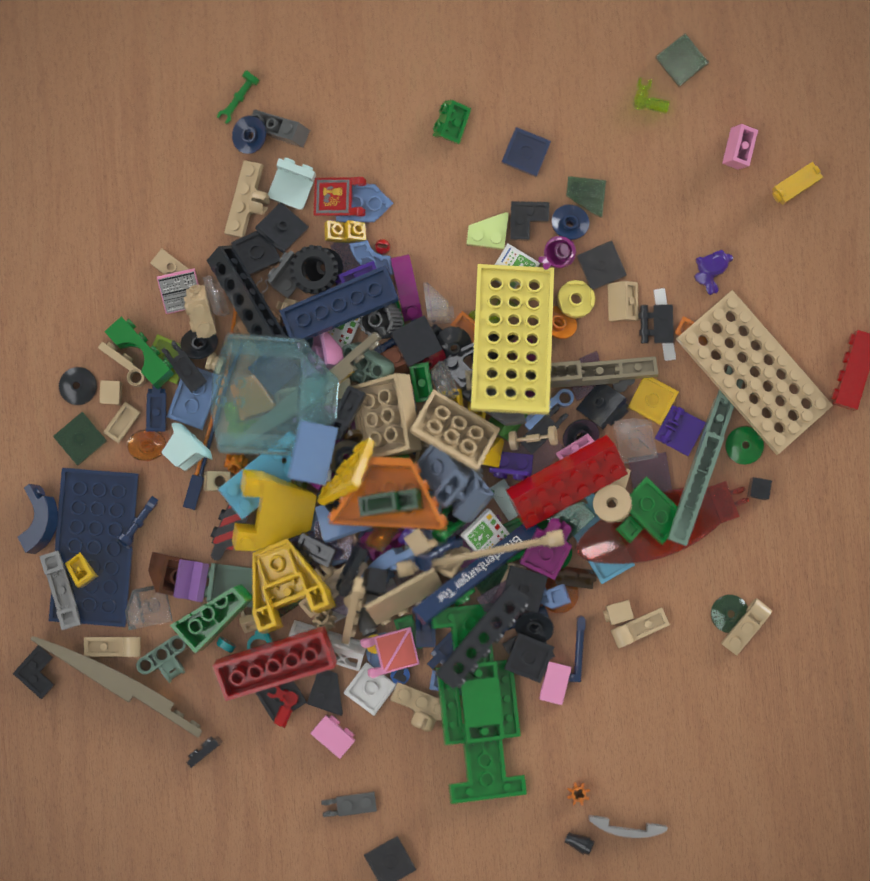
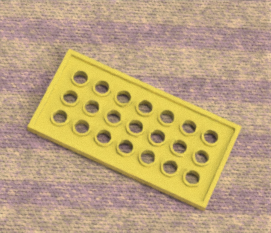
(542, 331)

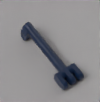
(580, 626)

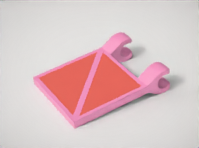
(394, 650)

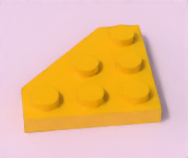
(348, 473)

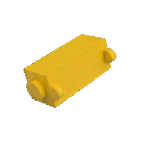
(797, 183)

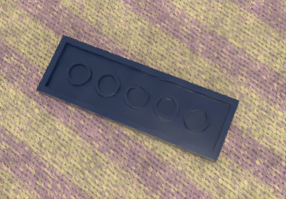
(340, 304)

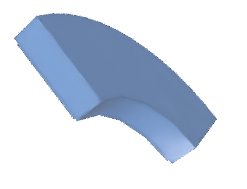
(364, 253)

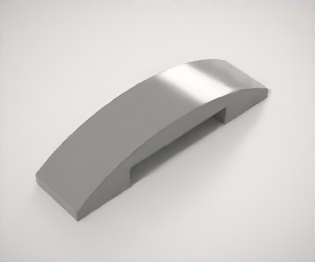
(61, 590)
(651, 828)

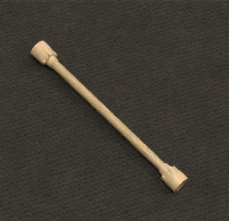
(553, 539)

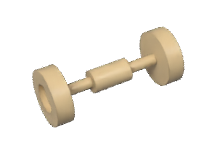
(514, 440)

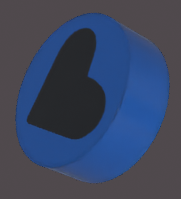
(400, 676)

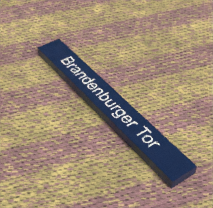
(470, 577)

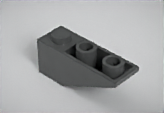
(283, 129)

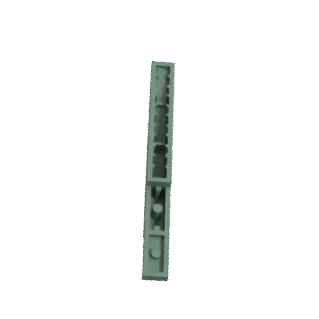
(702, 466)

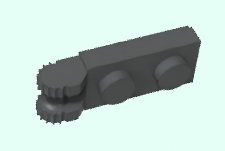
(351, 804)

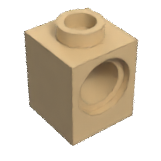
(209, 479)
(618, 612)

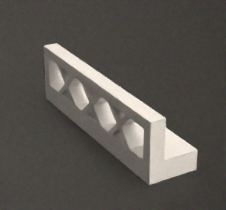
(344, 651)

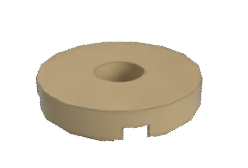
(608, 493)

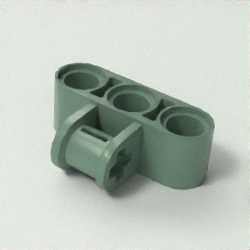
(372, 366)
(167, 665)

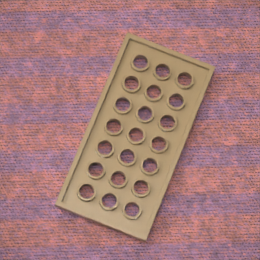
(754, 385)

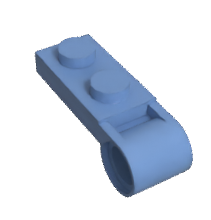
(533, 419)

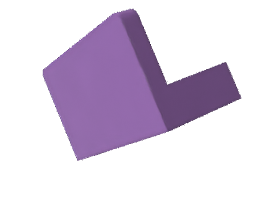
(191, 580)

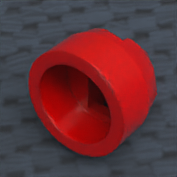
(382, 251)

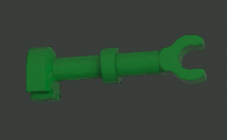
(250, 80)

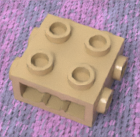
(200, 311)

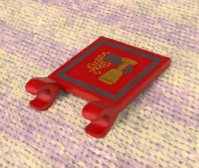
(334, 196)

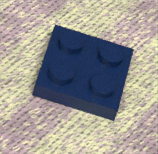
(526, 152)

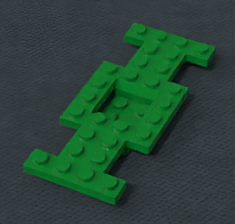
(488, 712)

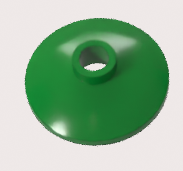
(737, 452)

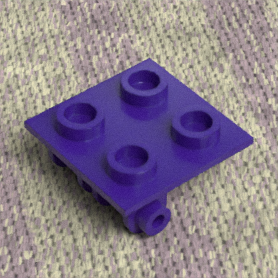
(680, 430)

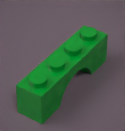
(125, 336)

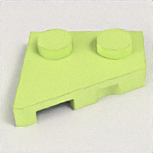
(489, 232)

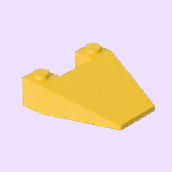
(281, 513)
(281, 579)

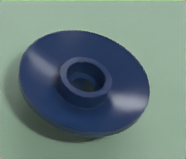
(242, 134)
(575, 216)

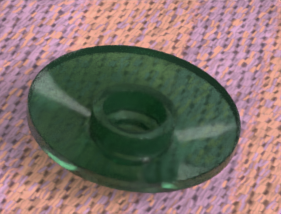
(720, 609)

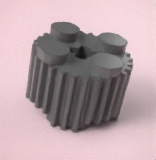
(382, 321)

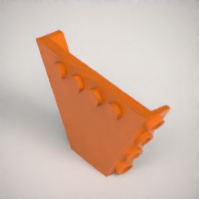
(388, 475)

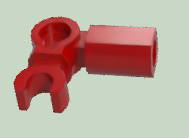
(289, 699)

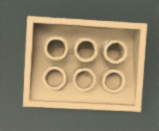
(388, 415)
(454, 430)
(403, 596)

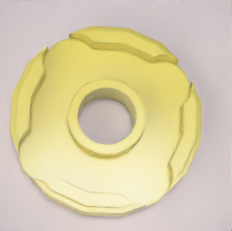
(575, 288)

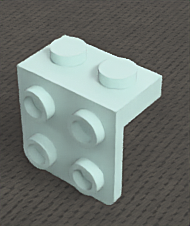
(292, 183)

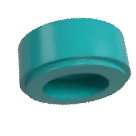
(226, 644)

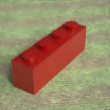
(855, 372)

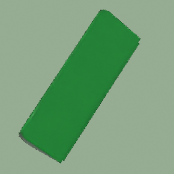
(421, 381)

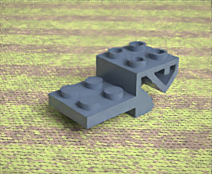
(454, 484)

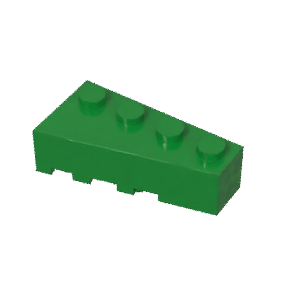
(208, 621)

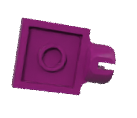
(545, 559)

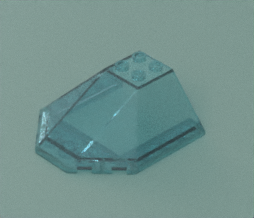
(265, 390)

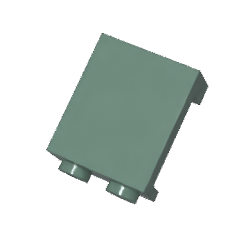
(226, 577)

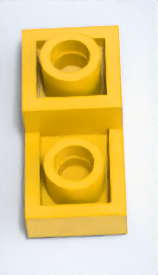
(345, 232)

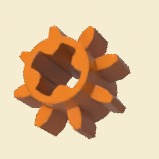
(235, 462)
(576, 788)

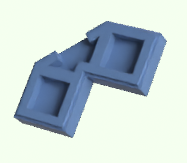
(555, 597)

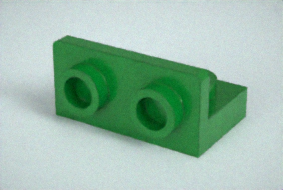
(451, 121)

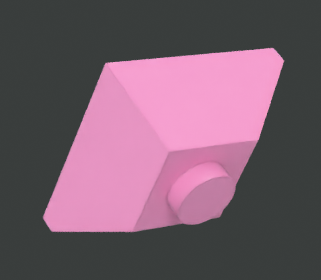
(327, 349)

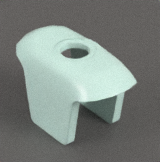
(185, 448)

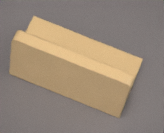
(623, 301)

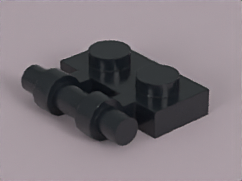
(662, 324)

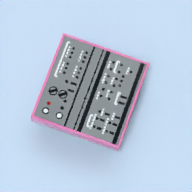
(174, 287)

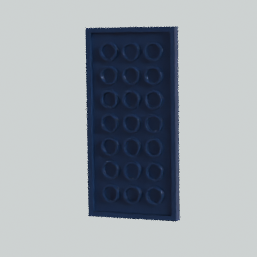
(90, 517)

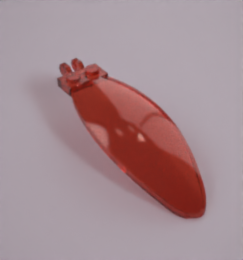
(607, 546)

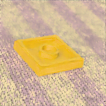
(653, 400)

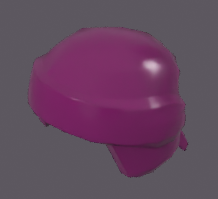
(558, 253)

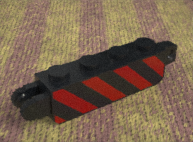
(223, 534)

